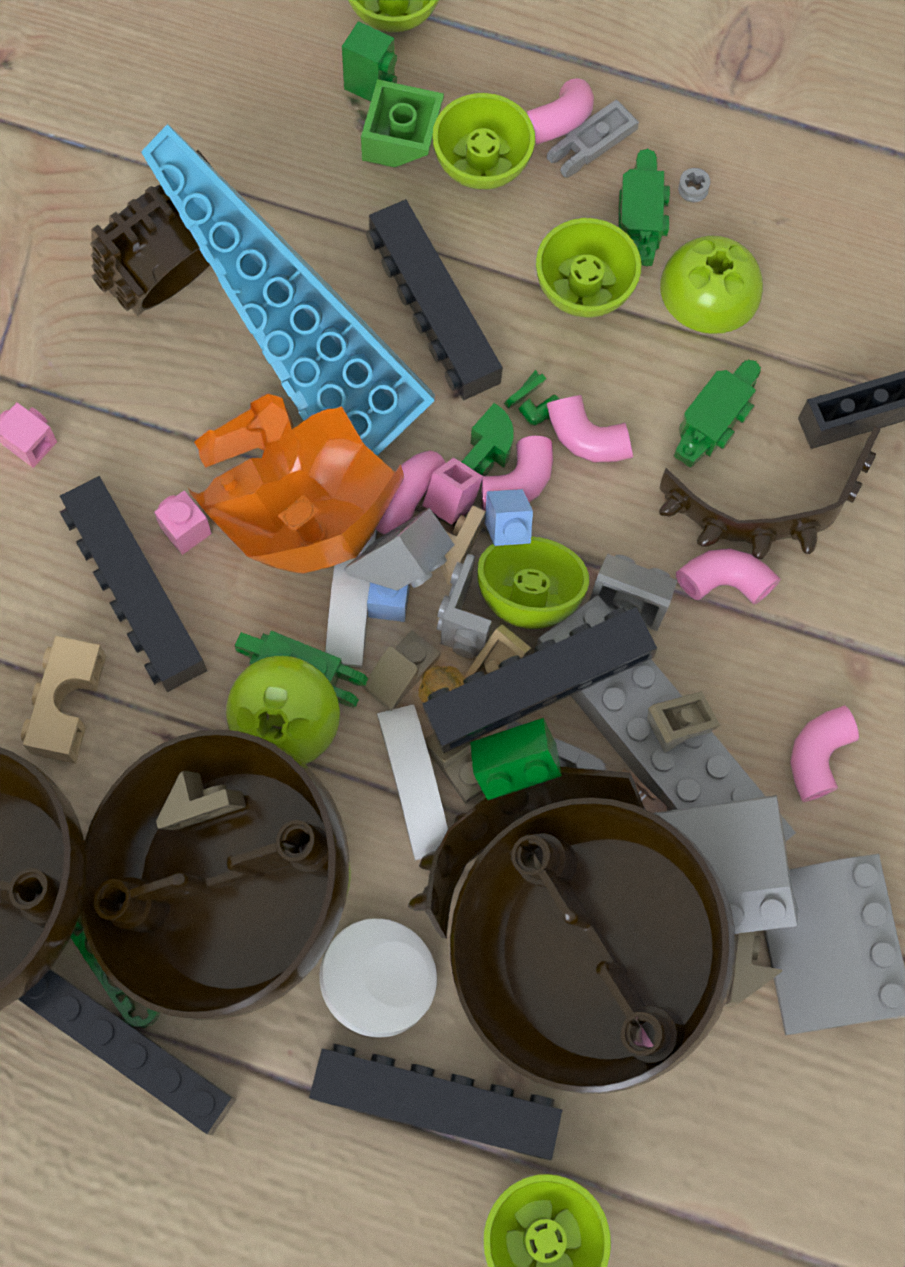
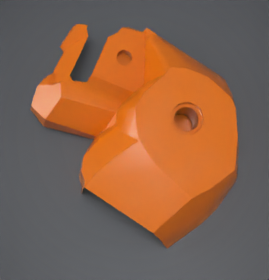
(307, 497)

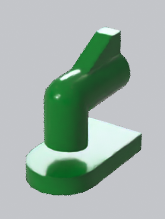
(533, 414)

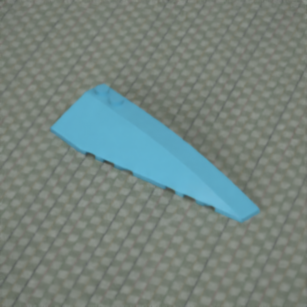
(300, 322)

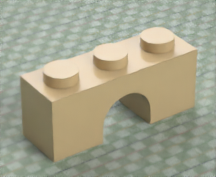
(67, 667)

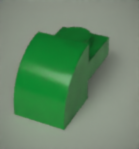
(491, 441)

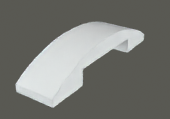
(348, 615)
(414, 779)

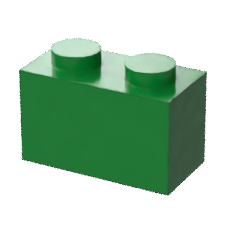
(367, 57)
(515, 759)

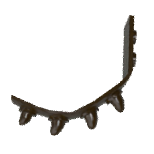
(762, 532)
(488, 818)

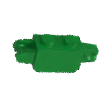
(643, 205)
(715, 412)
(280, 645)

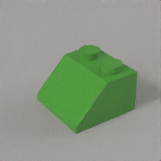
(399, 123)

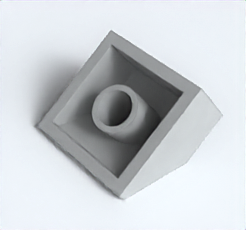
(404, 554)
(631, 586)

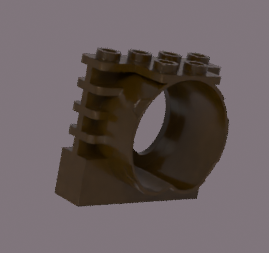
(145, 252)

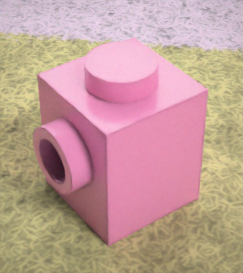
(26, 434)
(452, 490)
(182, 522)

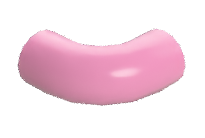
(563, 114)
(584, 437)
(531, 470)
(415, 484)
(727, 568)
(813, 751)

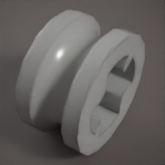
(697, 176)

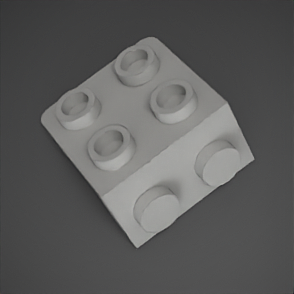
(458, 628)

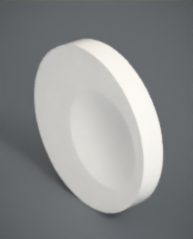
(378, 978)

